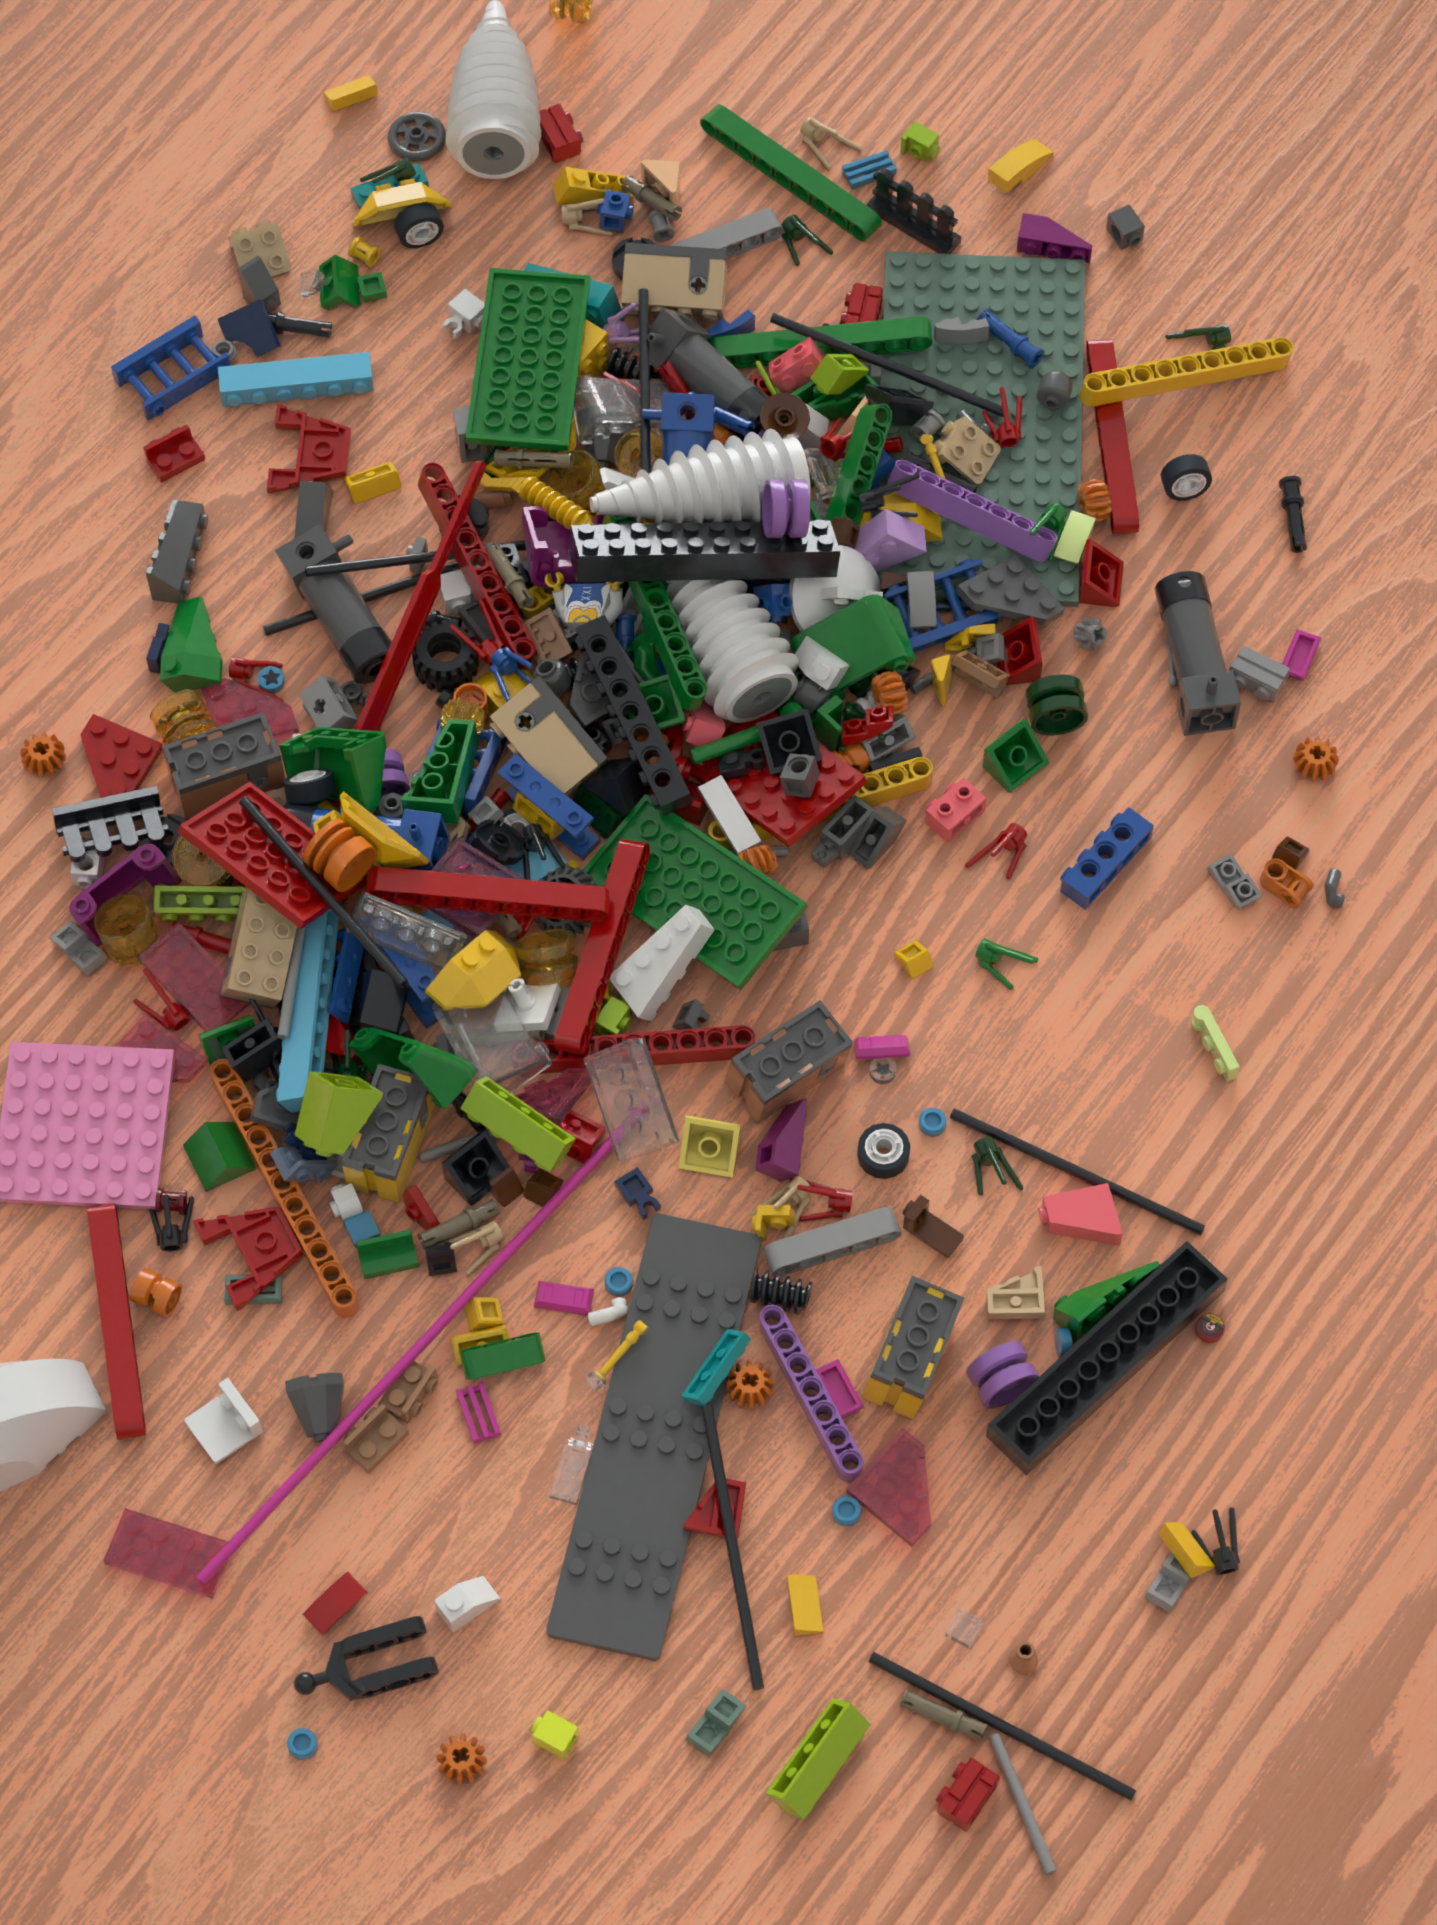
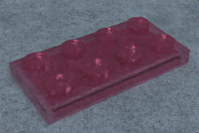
(190, 978)
(164, 1552)

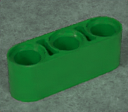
(502, 1356)

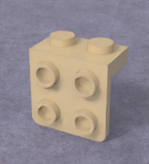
(262, 242)
(967, 449)

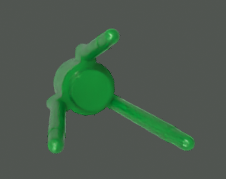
(1052, 519)
(991, 952)

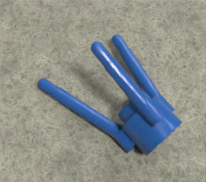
(505, 662)

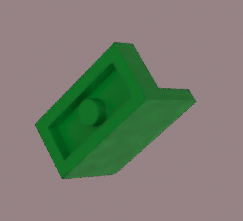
(339, 283)
(827, 724)
(387, 1254)

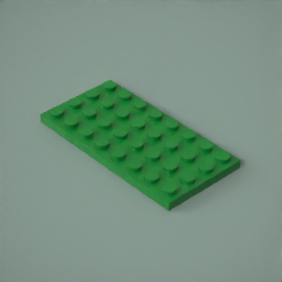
(528, 359)
(696, 871)

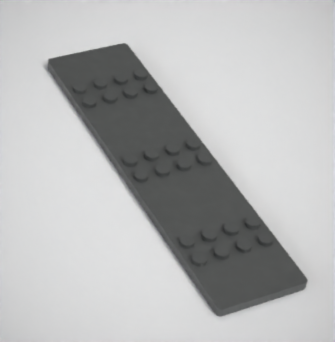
(651, 1442)

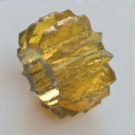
(462, 711)

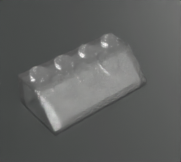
(407, 931)
(631, 1099)

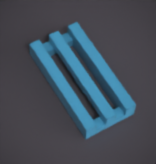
(867, 167)

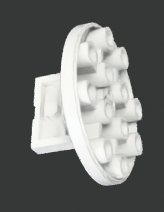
(821, 597)

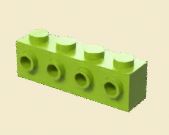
(196, 902)
(517, 1124)
(818, 1758)

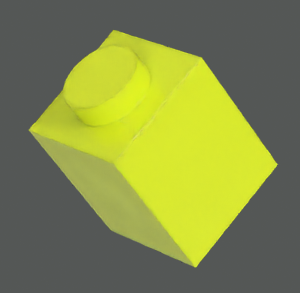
(554, 1734)

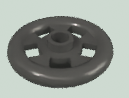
(424, 151)

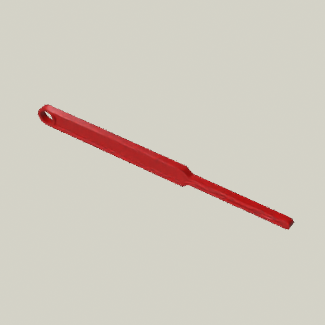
(416, 614)

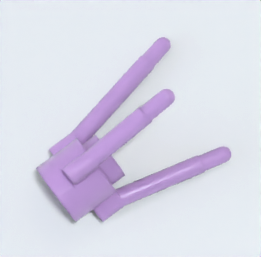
(619, 330)

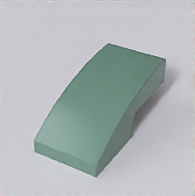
(715, 1723)

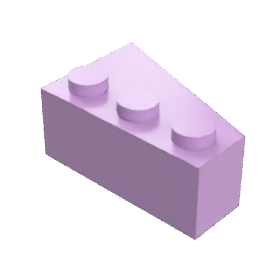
(890, 540)

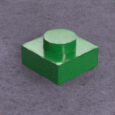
(372, 287)

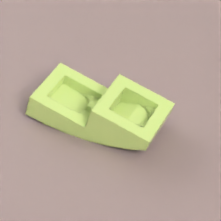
(1074, 537)

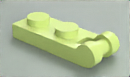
(1215, 1042)

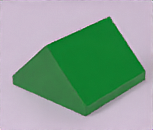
(662, 702)
(1014, 756)
(218, 1037)
(218, 1154)

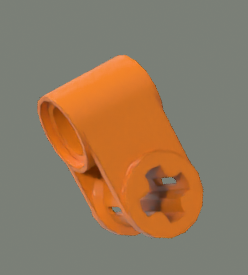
(1287, 882)

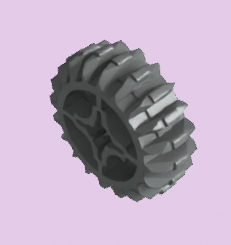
(571, 876)

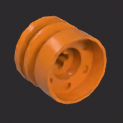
(339, 855)

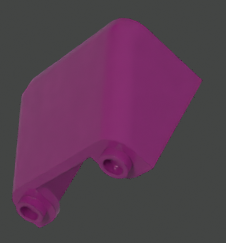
(548, 547)
(142, 864)

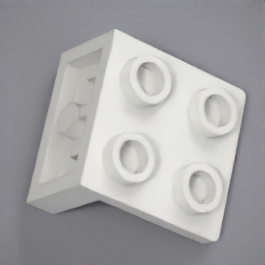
(224, 1423)

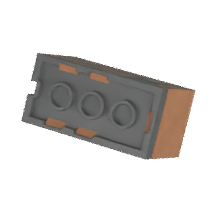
(223, 760)
(788, 1061)

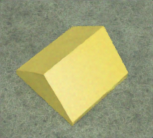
(710, 1146)

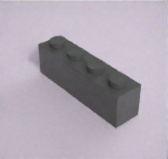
(177, 552)

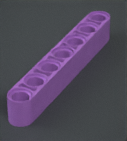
(973, 511)
(811, 1405)

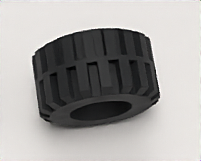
(444, 674)

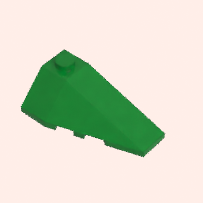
(190, 651)
(1091, 1304)

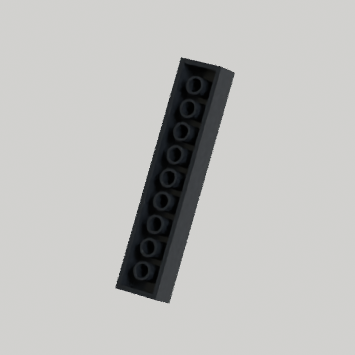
(699, 552)
(1106, 1358)

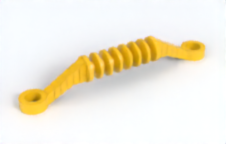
(540, 495)

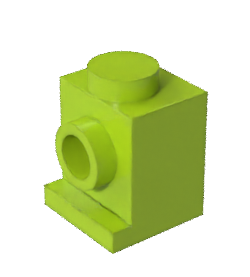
(920, 142)
(613, 1017)

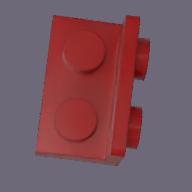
(173, 453)
(585, 1131)

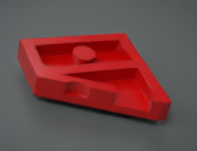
(707, 1516)

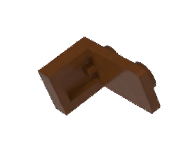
(930, 1228)

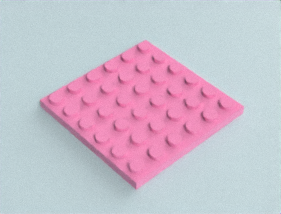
(84, 1124)

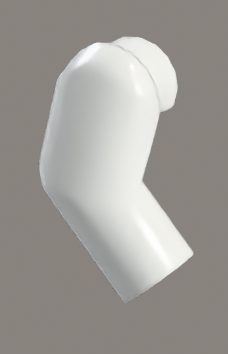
(609, 1314)

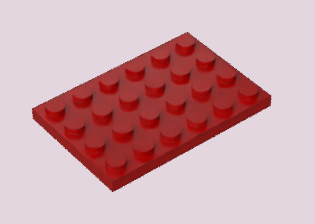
(764, 799)
(248, 854)

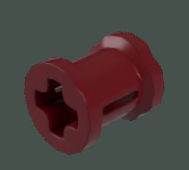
(177, 1201)

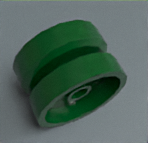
(1056, 705)

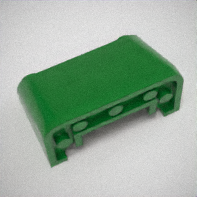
(864, 636)
(351, 754)
(437, 1070)

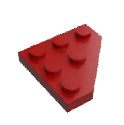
(118, 755)

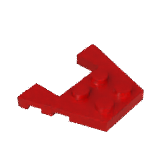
(321, 450)
(264, 1243)

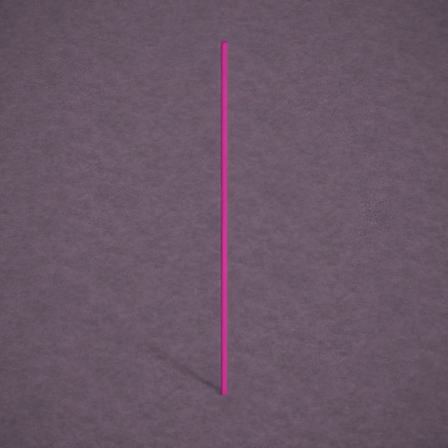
(406, 1360)

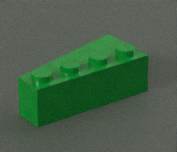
(445, 772)

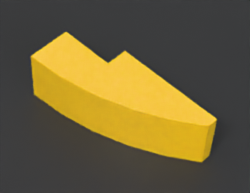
(1018, 165)

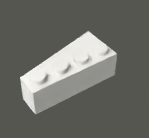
(662, 960)

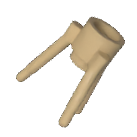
(816, 131)
(574, 213)
(793, 1196)
(486, 1236)

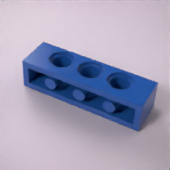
(1085, 889)

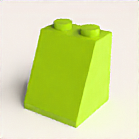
(334, 1111)

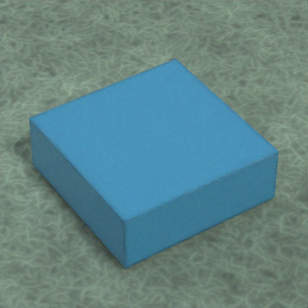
(361, 1227)

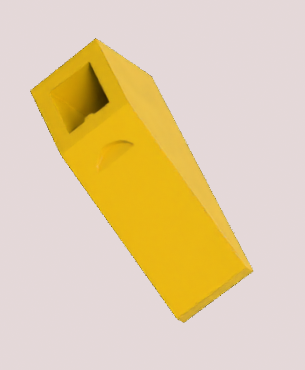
(584, 185)

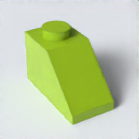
(838, 373)

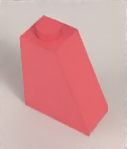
(1082, 1214)

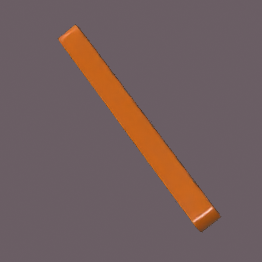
(285, 1198)

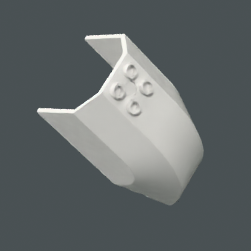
(41, 1413)

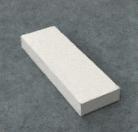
(729, 815)

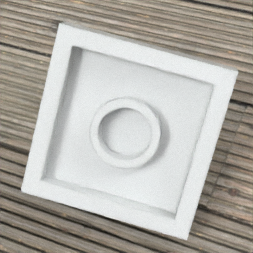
(534, 1003)

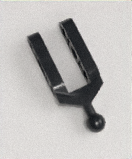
(377, 1682)

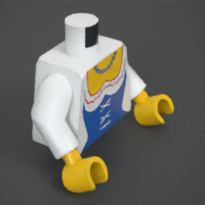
(586, 602)

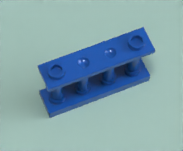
(157, 351)
(943, 632)
(487, 760)
(553, 803)
(346, 976)
(419, 978)

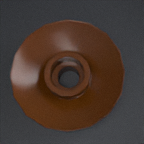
(788, 407)

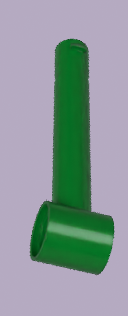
(734, 741)

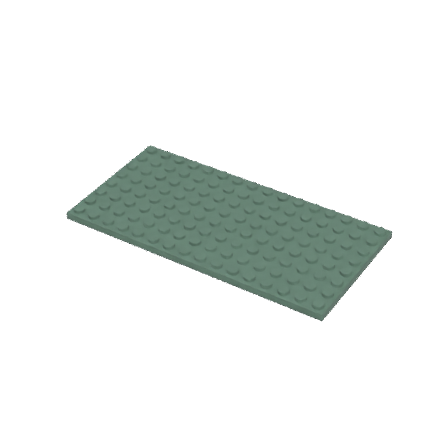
(1035, 300)

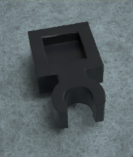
(737, 762)

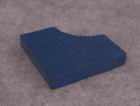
(251, 326)

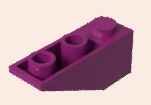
(1047, 238)
(782, 1145)

